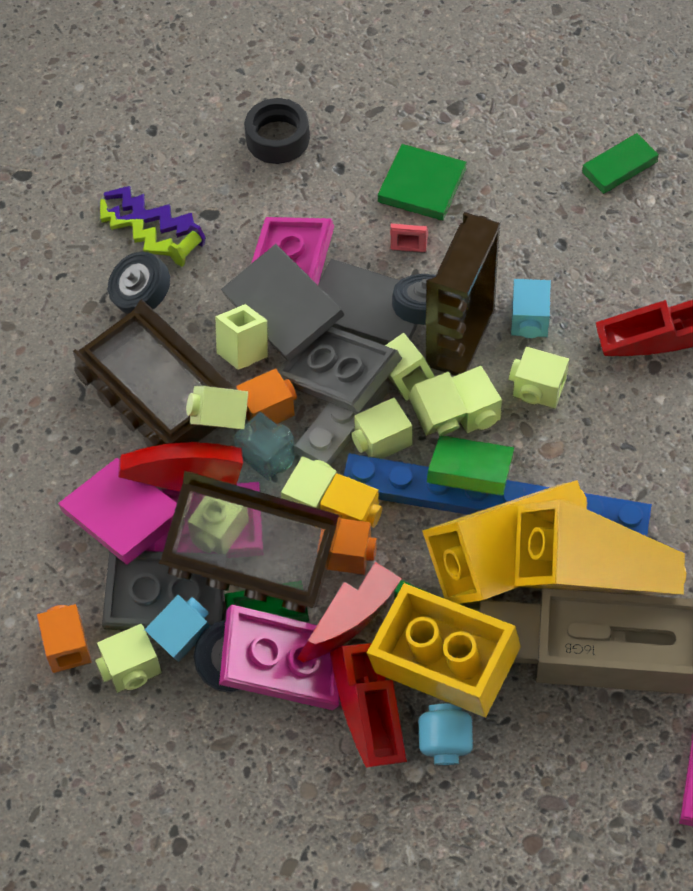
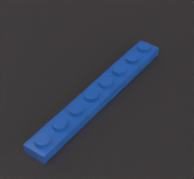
(409, 485)

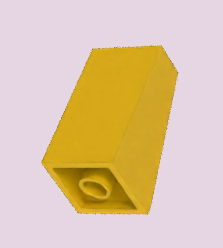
(478, 551)
(582, 551)

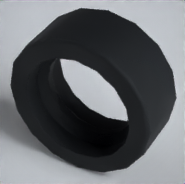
(273, 111)

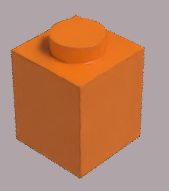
(269, 396)
(353, 547)
(64, 637)

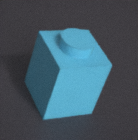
(530, 308)
(179, 626)

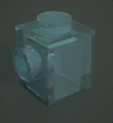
(266, 446)

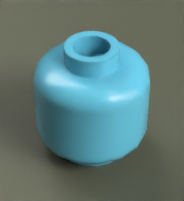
(445, 733)

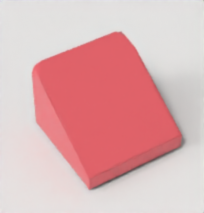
(408, 237)

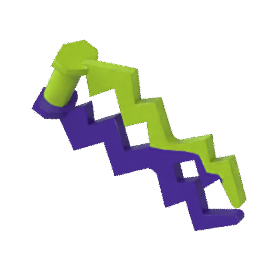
(183, 224)

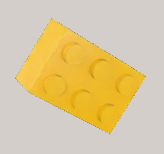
(444, 649)

